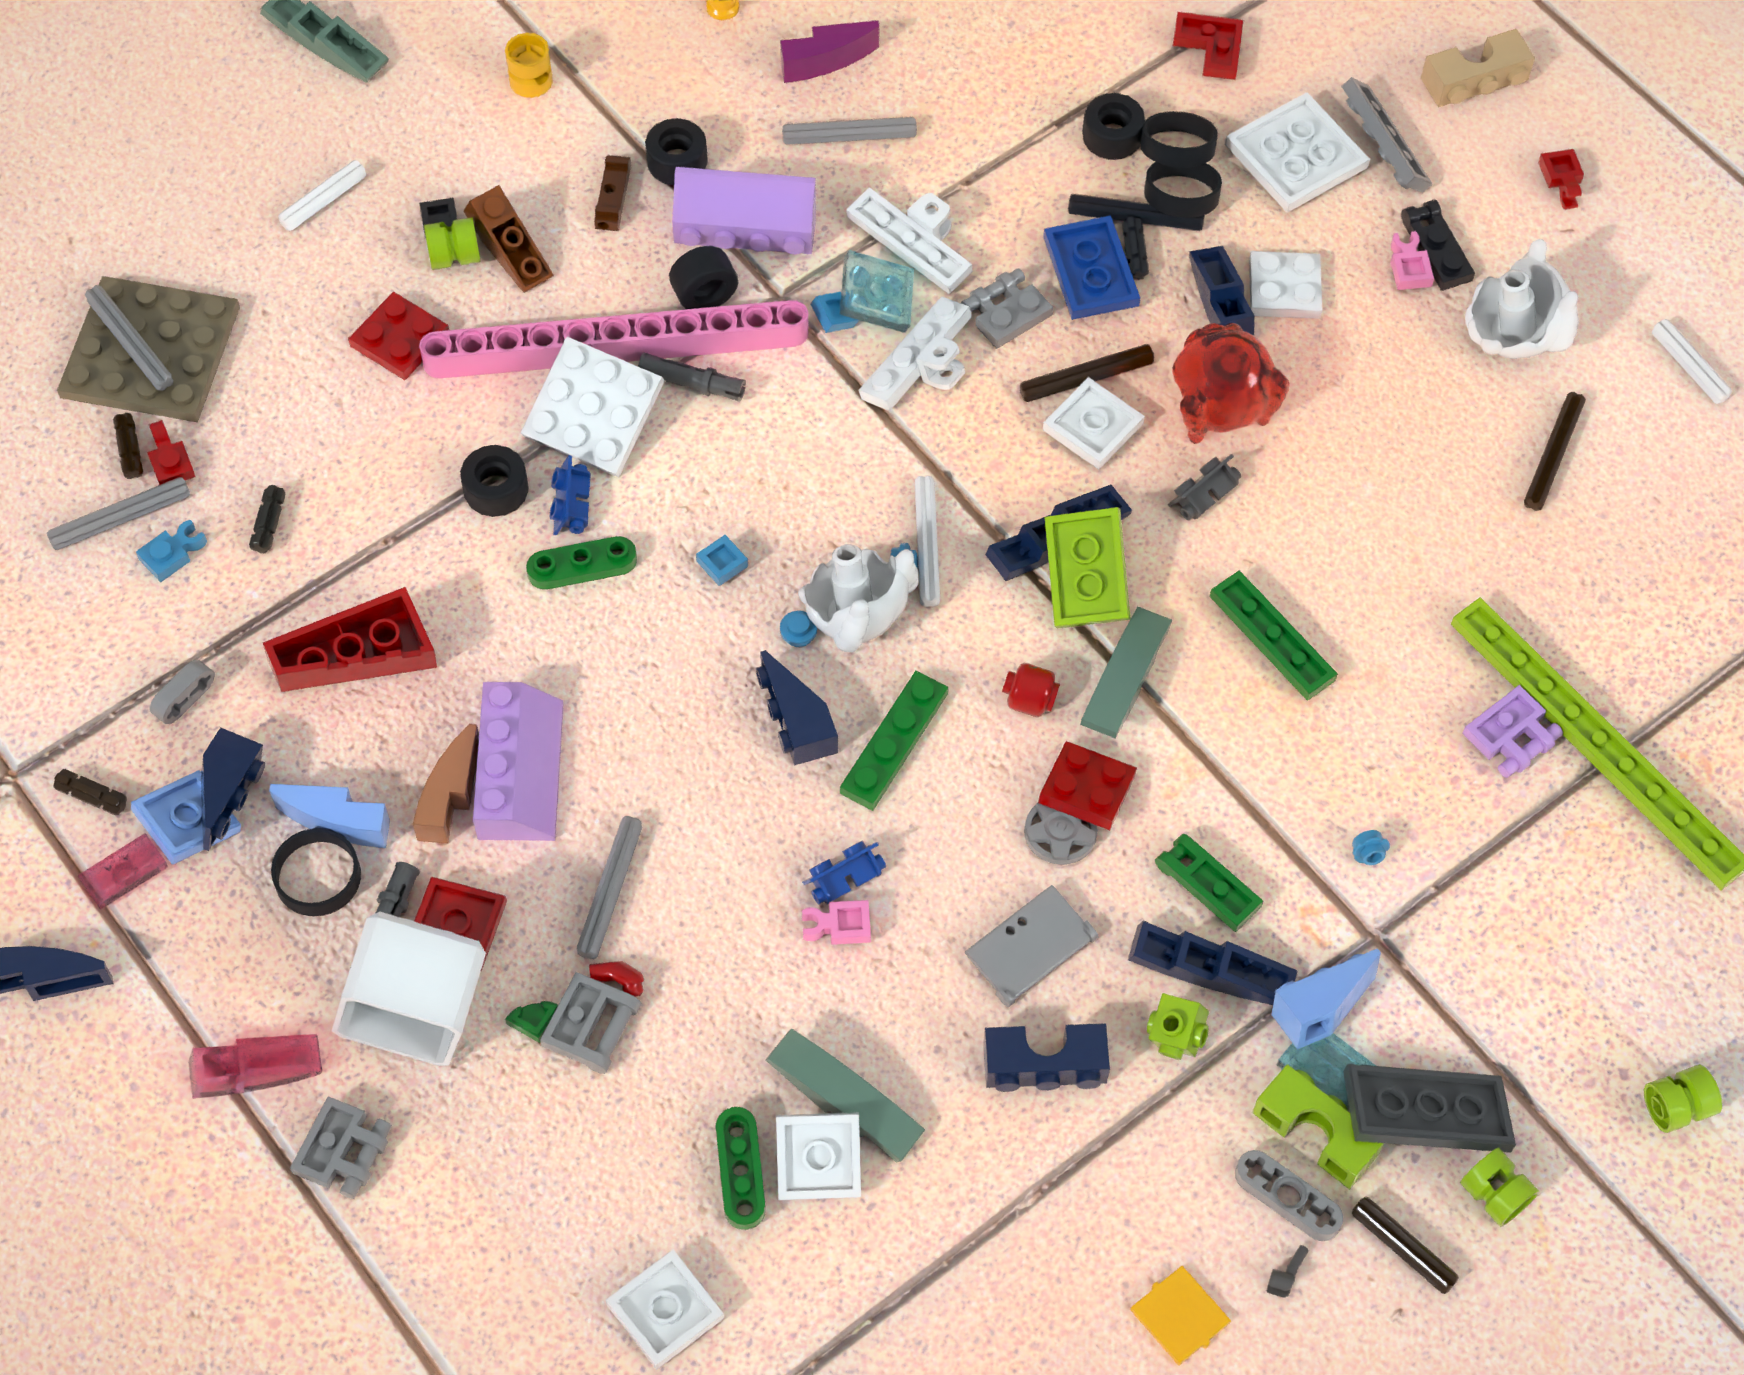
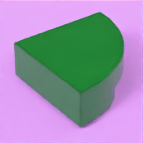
(532, 1019)

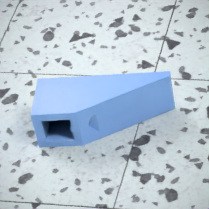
(1320, 1002)

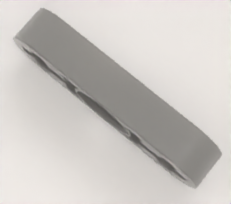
(1290, 1212)

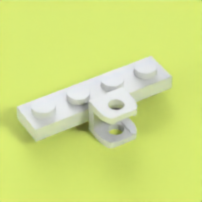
(915, 236)
(923, 353)

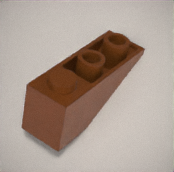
(507, 238)

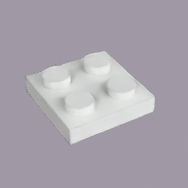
(1285, 284)
(1093, 423)
(818, 1156)
(664, 1309)

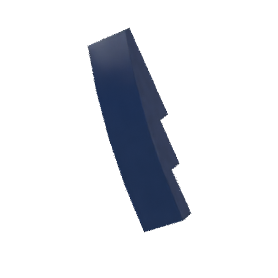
(1029, 548)
(1209, 965)

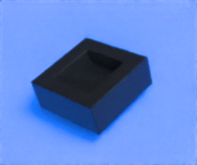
(438, 211)

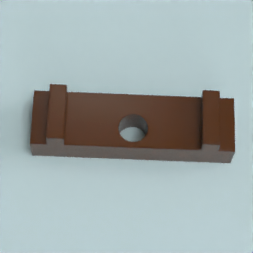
(610, 205)

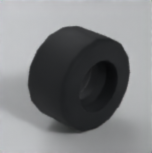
(1118, 110)
(674, 135)
(703, 278)
(489, 462)

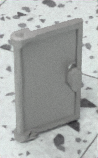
(1029, 952)

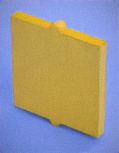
(1180, 1315)

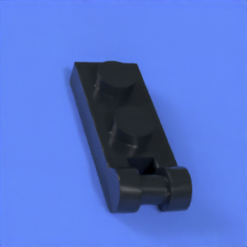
(1444, 253)

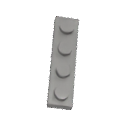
(1380, 127)

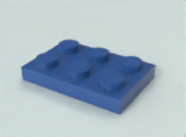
(1091, 267)

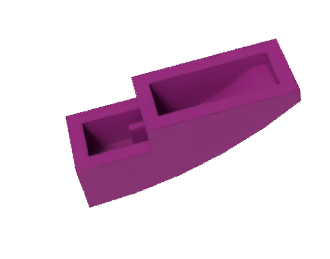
(828, 49)

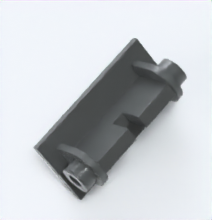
(1194, 495)

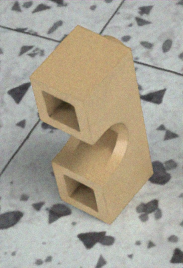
(1453, 78)

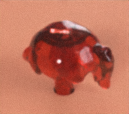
(1226, 381)

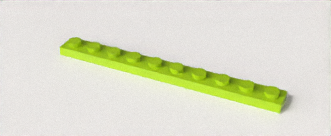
(1602, 744)

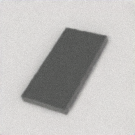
(1428, 1108)

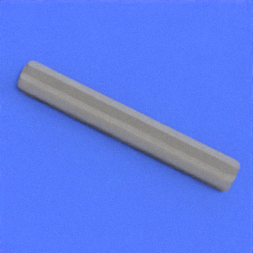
(849, 130)
(129, 338)
(118, 513)
(609, 887)

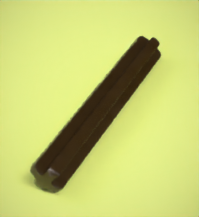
(1094, 369)
(1554, 451)

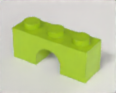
(1296, 1100)

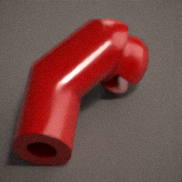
(621, 973)

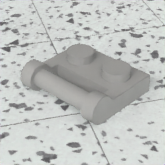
(578, 1017)

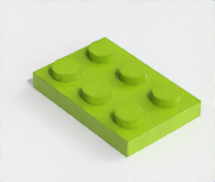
(1087, 568)

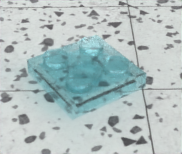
(877, 291)

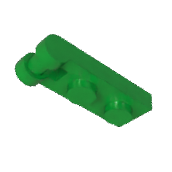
(1210, 882)

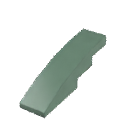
(326, 37)
(1126, 672)
(841, 1090)

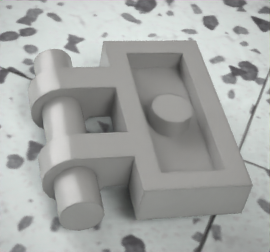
(1012, 316)
(330, 1141)

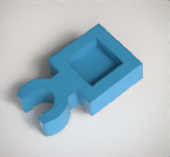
(168, 554)

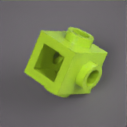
(1178, 1026)

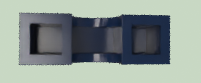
(1015, 1065)

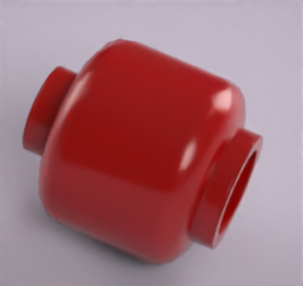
(1031, 690)

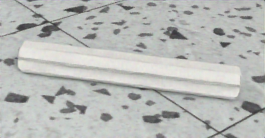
(927, 541)

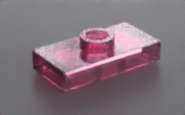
(122, 871)

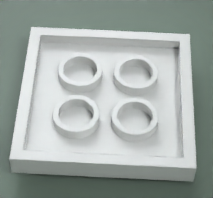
(1297, 152)
(592, 406)

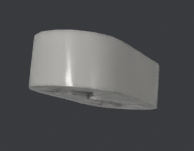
(182, 691)

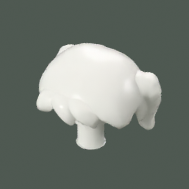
(1524, 309)
(858, 594)

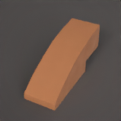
(448, 788)

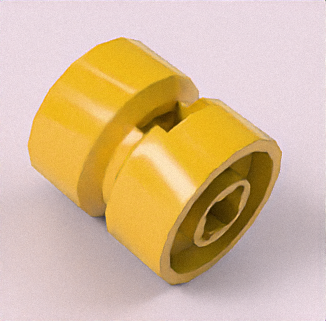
(528, 65)

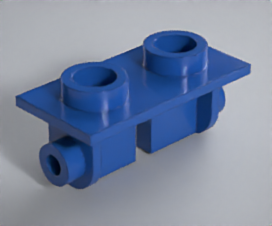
(566, 509)
(831, 880)

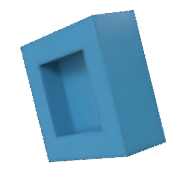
(828, 313)
(722, 560)

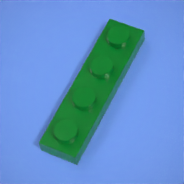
(1273, 635)
(894, 740)

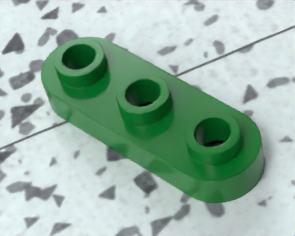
(567, 571)
(740, 1152)

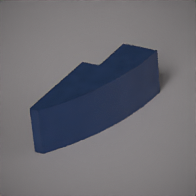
(1221, 288)
(50, 971)

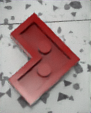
(1214, 34)

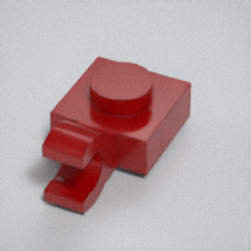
(1563, 171)
(169, 459)

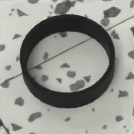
(1179, 156)
(1183, 206)
(307, 837)

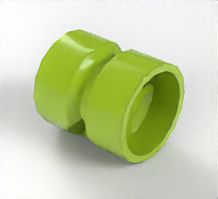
(452, 243)
(1686, 1097)
(1510, 1197)

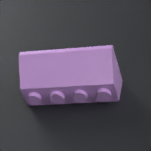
(744, 210)
(517, 763)

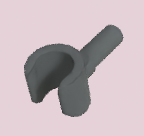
(1282, 1282)

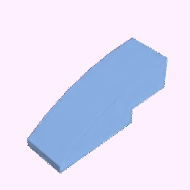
(334, 810)

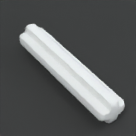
(322, 195)
(1691, 361)

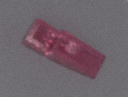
(253, 1064)

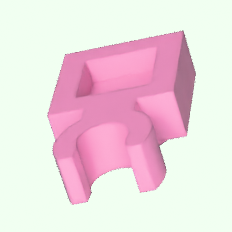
(1410, 266)
(846, 922)

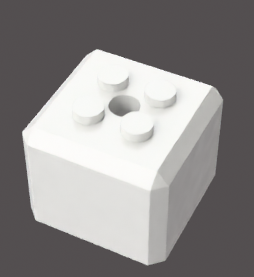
(409, 989)

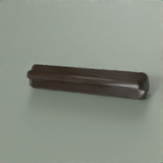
(1405, 1245)

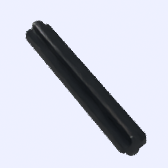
(1121, 209)

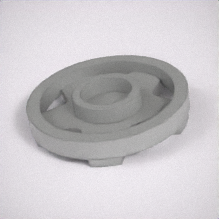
(1061, 833)

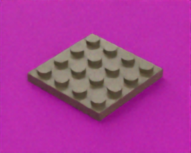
(179, 326)

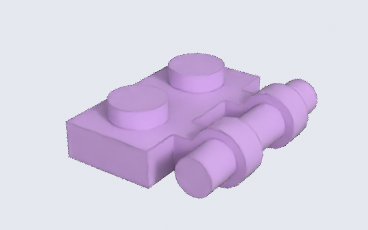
(1505, 722)

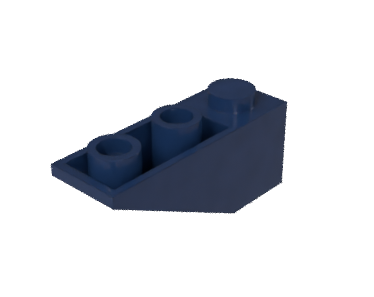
(802, 714)
(226, 773)

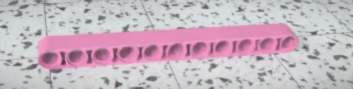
(672, 332)

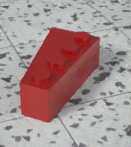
(353, 645)

